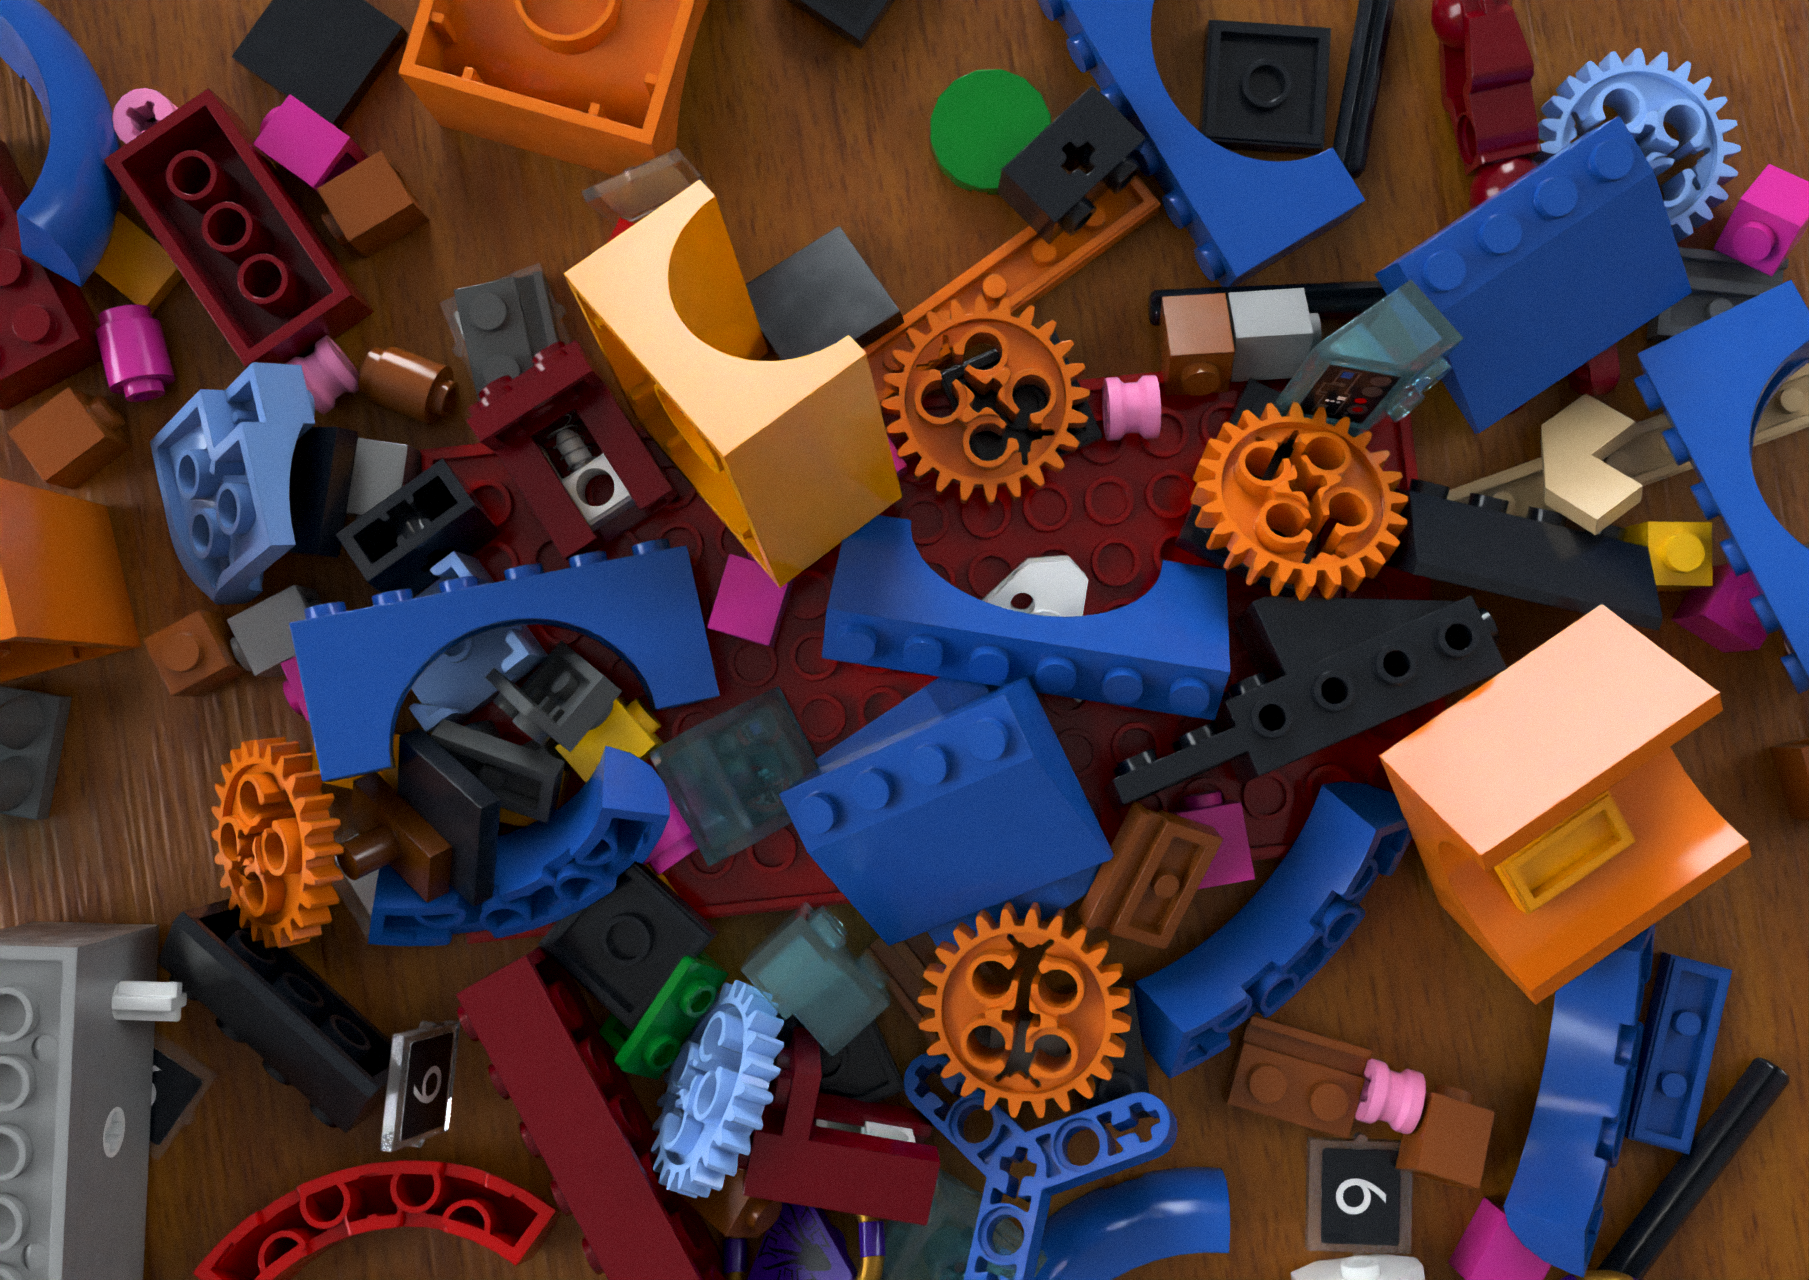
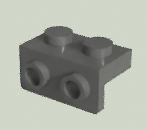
(559, 699)

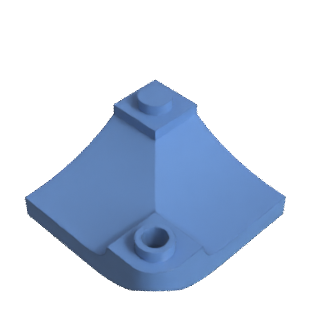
(228, 478)

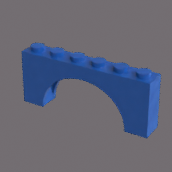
(1232, 205)
(1713, 393)
(1150, 655)
(368, 658)

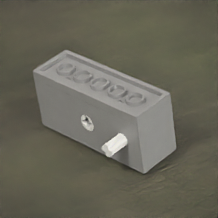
(77, 1096)

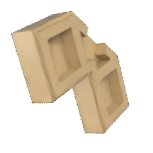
(1573, 464)

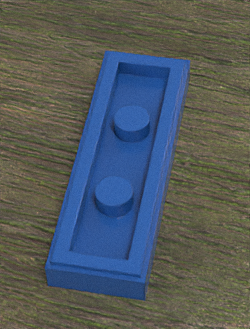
(1676, 1051)

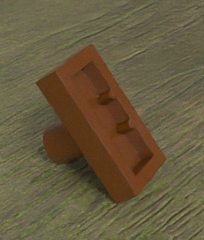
(395, 836)

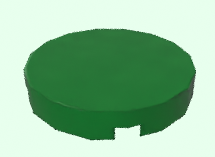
(984, 125)

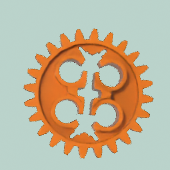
(1025, 359)
(1299, 501)
(276, 854)
(1081, 1017)

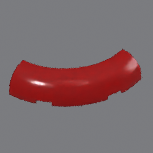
(378, 1197)

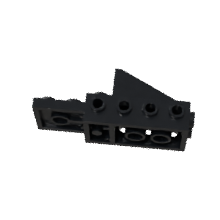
(1320, 680)

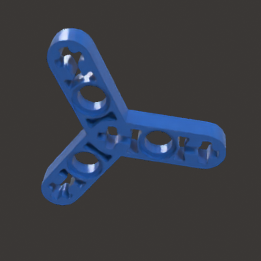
(1044, 1147)

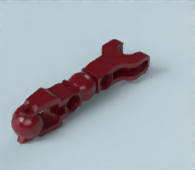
(1495, 120)

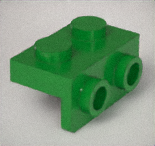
(669, 1019)

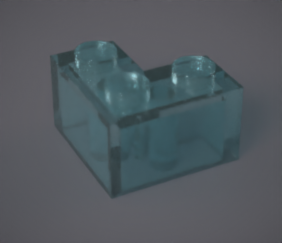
(817, 978)

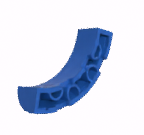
(76, 197)
(543, 867)
(1280, 933)
(1581, 1108)
(1137, 1224)

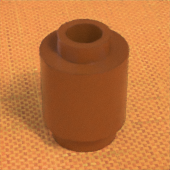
(408, 384)

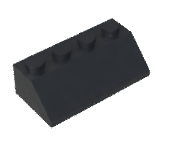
(1524, 556)
(281, 1012)

